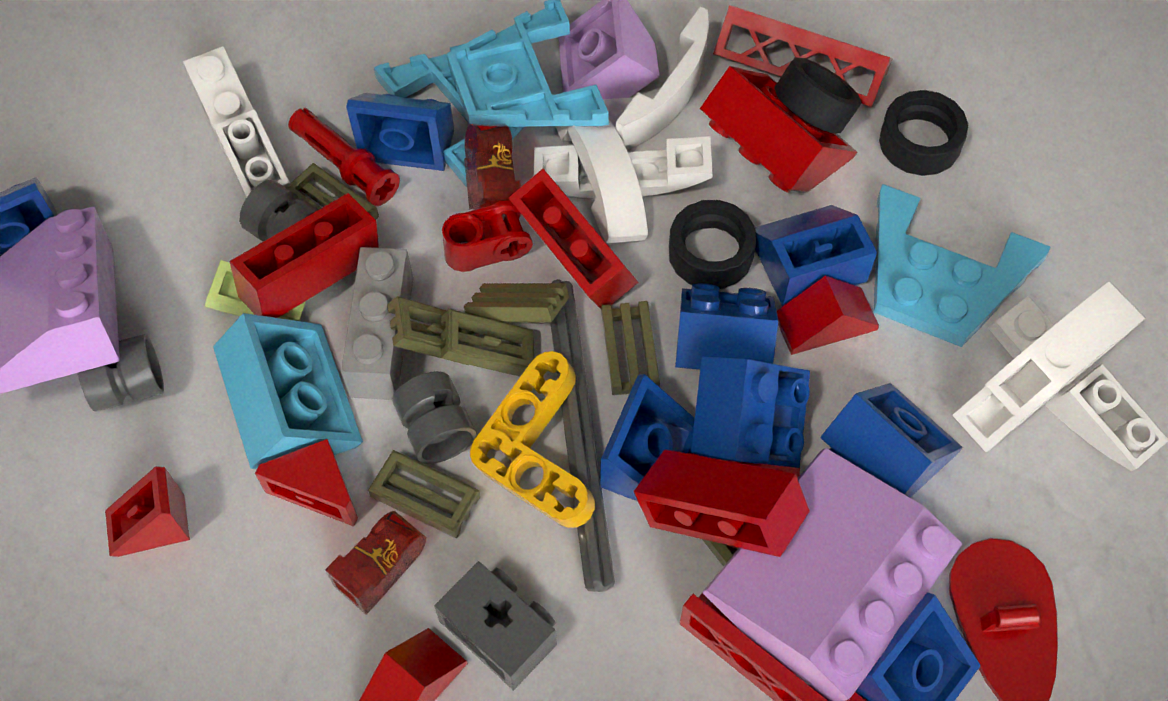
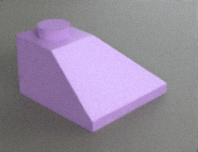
(608, 50)

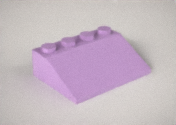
(57, 301)
(841, 580)

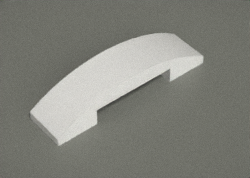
(649, 116)
(608, 166)
(658, 171)

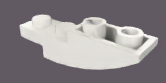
(234, 120)
(1048, 365)
(1093, 402)

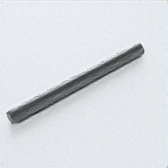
(582, 450)

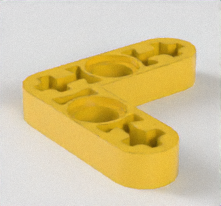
(516, 442)

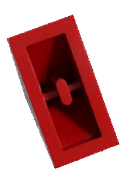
(825, 315)
(309, 480)
(147, 515)
(414, 670)

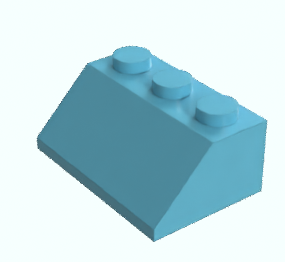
(284, 388)

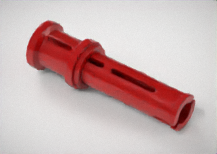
(355, 165)

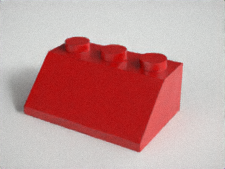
(771, 134)

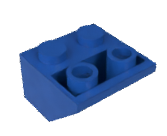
(813, 246)
(725, 325)
(750, 411)

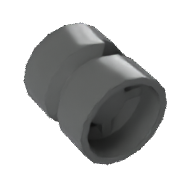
(272, 209)
(133, 376)
(433, 415)

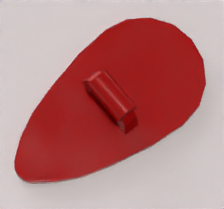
(1007, 617)

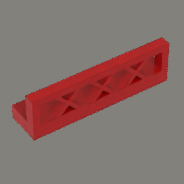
(802, 38)
(744, 655)

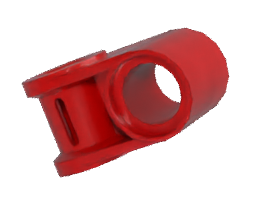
(486, 237)

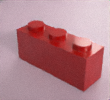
(573, 240)
(304, 258)
(723, 501)

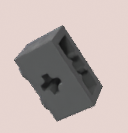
(506, 651)

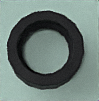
(817, 95)
(929, 107)
(716, 215)

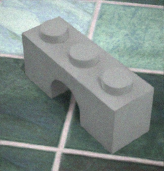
(369, 359)

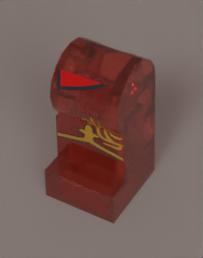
(489, 164)
(376, 561)

